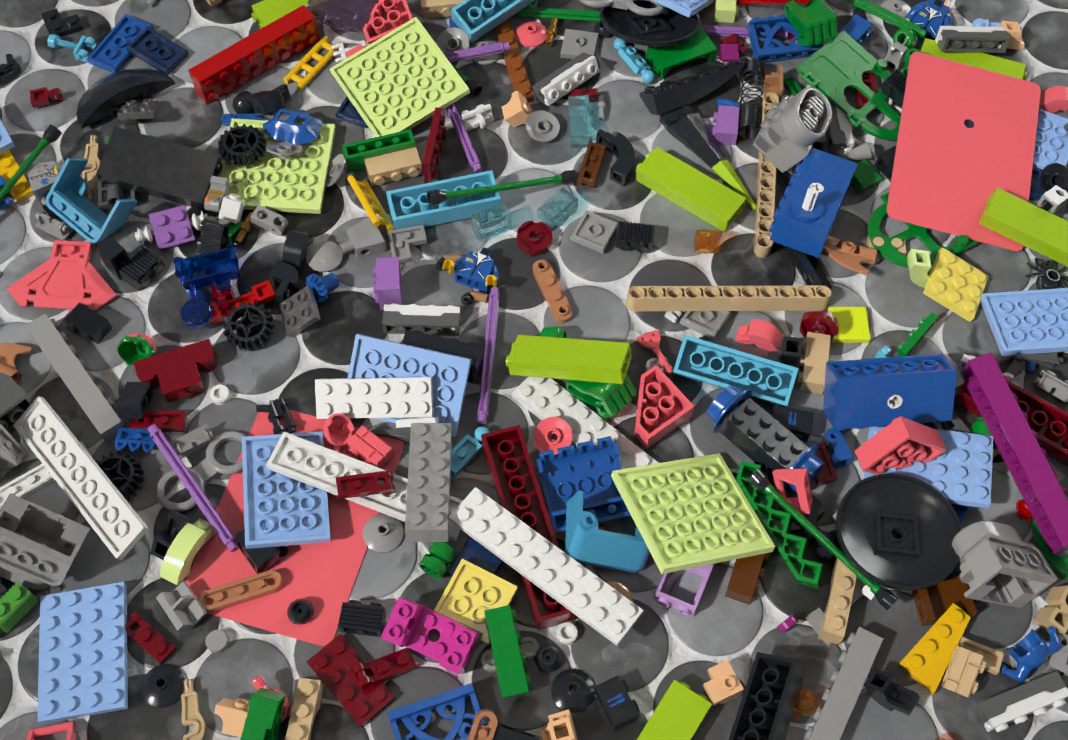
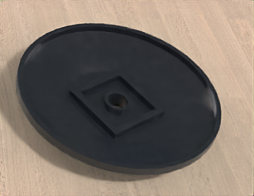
(658, 30)
(915, 511)

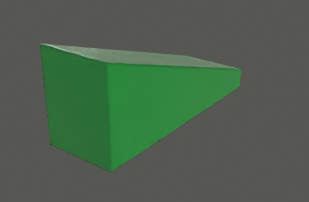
(791, 86)

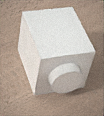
(232, 208)

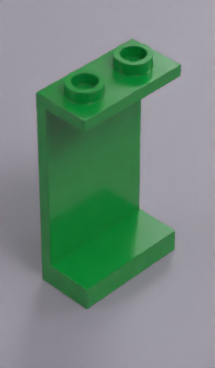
(674, 55)

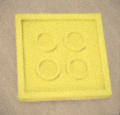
(955, 284)
(471, 593)

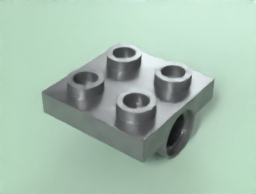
(133, 111)
(109, 194)
(299, 311)

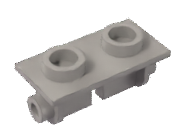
(53, 225)
(1050, 381)
(192, 441)

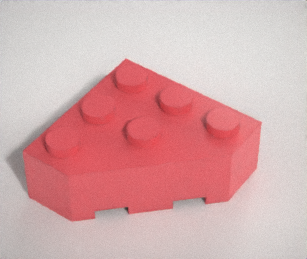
(385, 18)
(659, 407)
(899, 446)

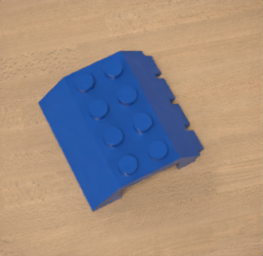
(582, 470)

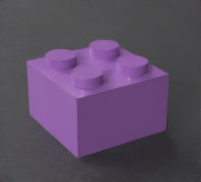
(387, 281)

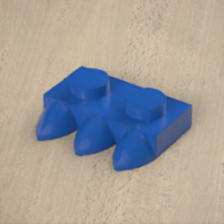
(134, 440)

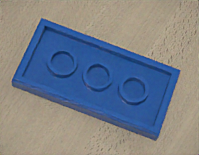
(112, 51)

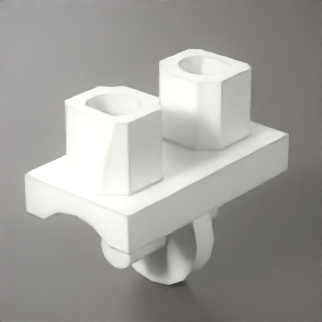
(478, 117)

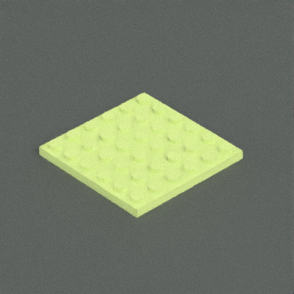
(399, 80)
(284, 183)
(691, 513)

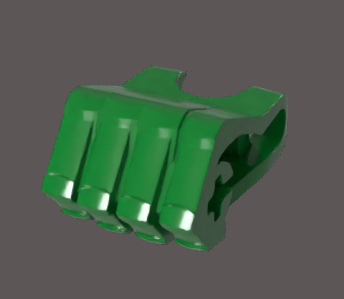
(814, 23)
(606, 397)

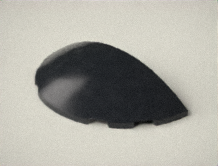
(117, 89)

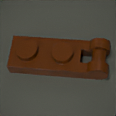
(591, 164)

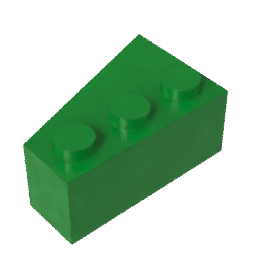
(263, 715)

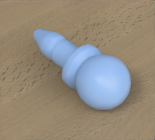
(979, 22)

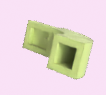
(919, 266)
(183, 550)

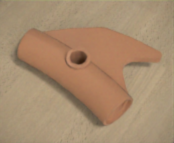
(849, 254)
(8, 354)

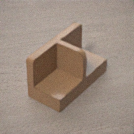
(774, 82)

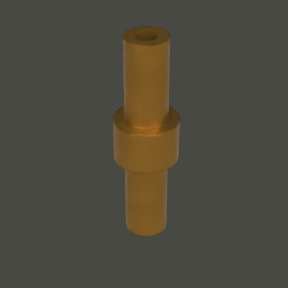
(551, 31)
(244, 229)

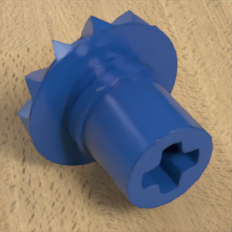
(322, 285)

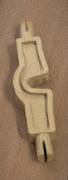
(92, 154)
(191, 713)

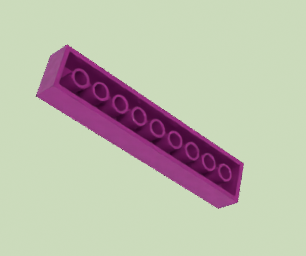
(1019, 449)

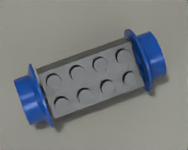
(761, 435)

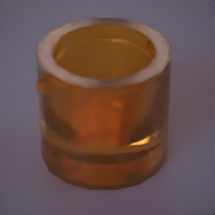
(706, 241)

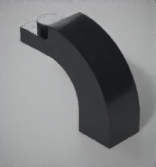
(623, 150)

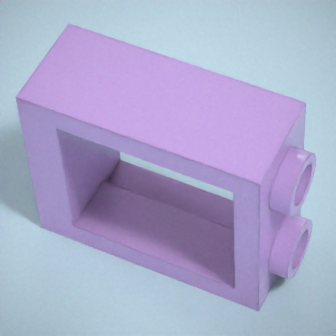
(682, 607)

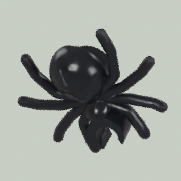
(1048, 276)

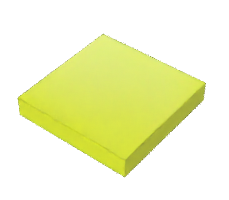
(852, 325)

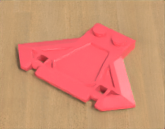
(64, 280)

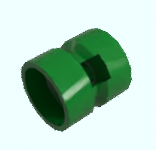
(435, 562)

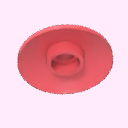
(531, 34)
(549, 427)

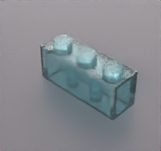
(580, 121)

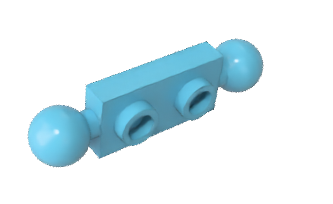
(634, 60)
(466, 450)

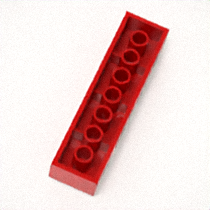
(254, 54)

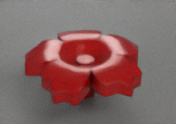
(1023, 512)

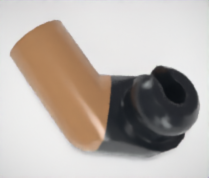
(440, 262)
(473, 296)

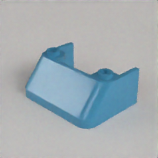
(69, 203)
(601, 547)

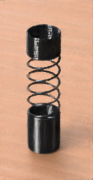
(750, 114)

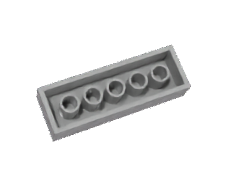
(429, 483)

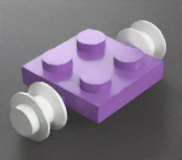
(170, 228)

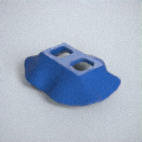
(290, 131)

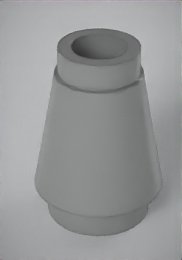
(861, 152)

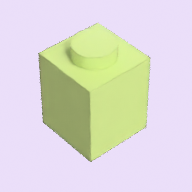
(725, 11)

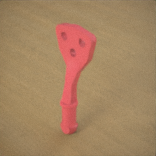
(652, 341)

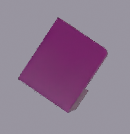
(728, 52)

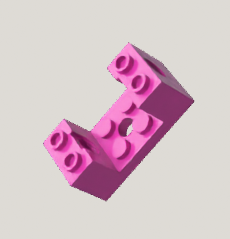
(411, 625)

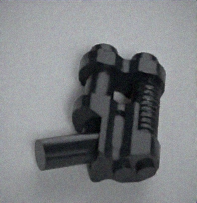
(9, 70)
(278, 410)

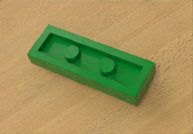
(916, 336)

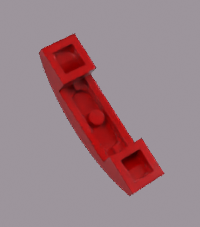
(261, 293)

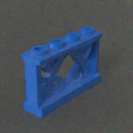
(780, 53)
(454, 698)

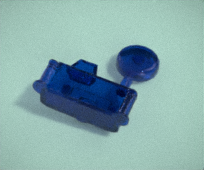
(203, 271)

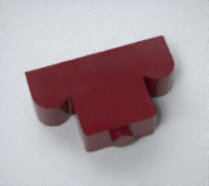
(178, 370)

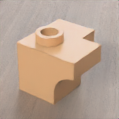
(1014, 31)
(516, 110)
(723, 684)
(233, 715)
(560, 727)

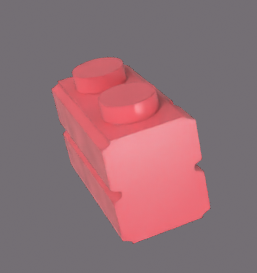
(370, 448)

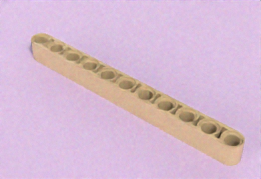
(765, 192)
(728, 298)

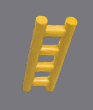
(313, 71)
(372, 208)

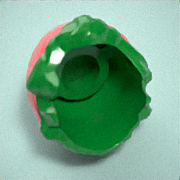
(136, 347)

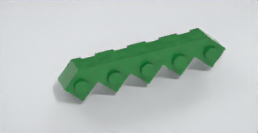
(778, 526)

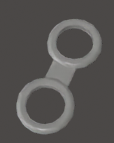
(626, 4)
(202, 473)

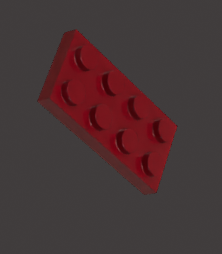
(434, 146)
(334, 668)

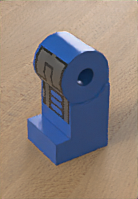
(837, 448)

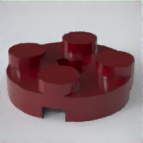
(538, 246)
(811, 321)

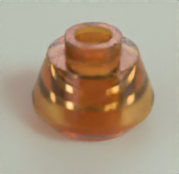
(807, 705)

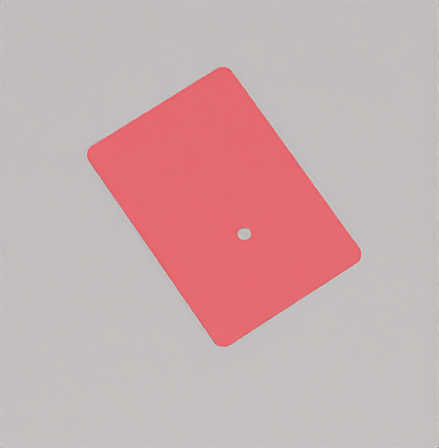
(951, 170)
(312, 571)

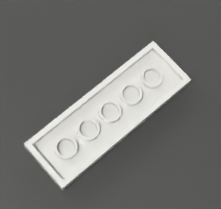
(375, 397)

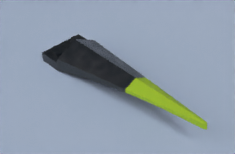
(692, 131)

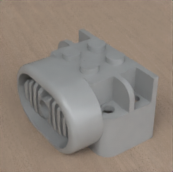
(793, 127)
(36, 544)
(1000, 564)

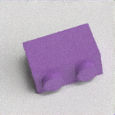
(726, 125)

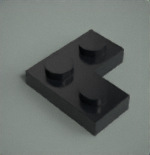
(59, 26)

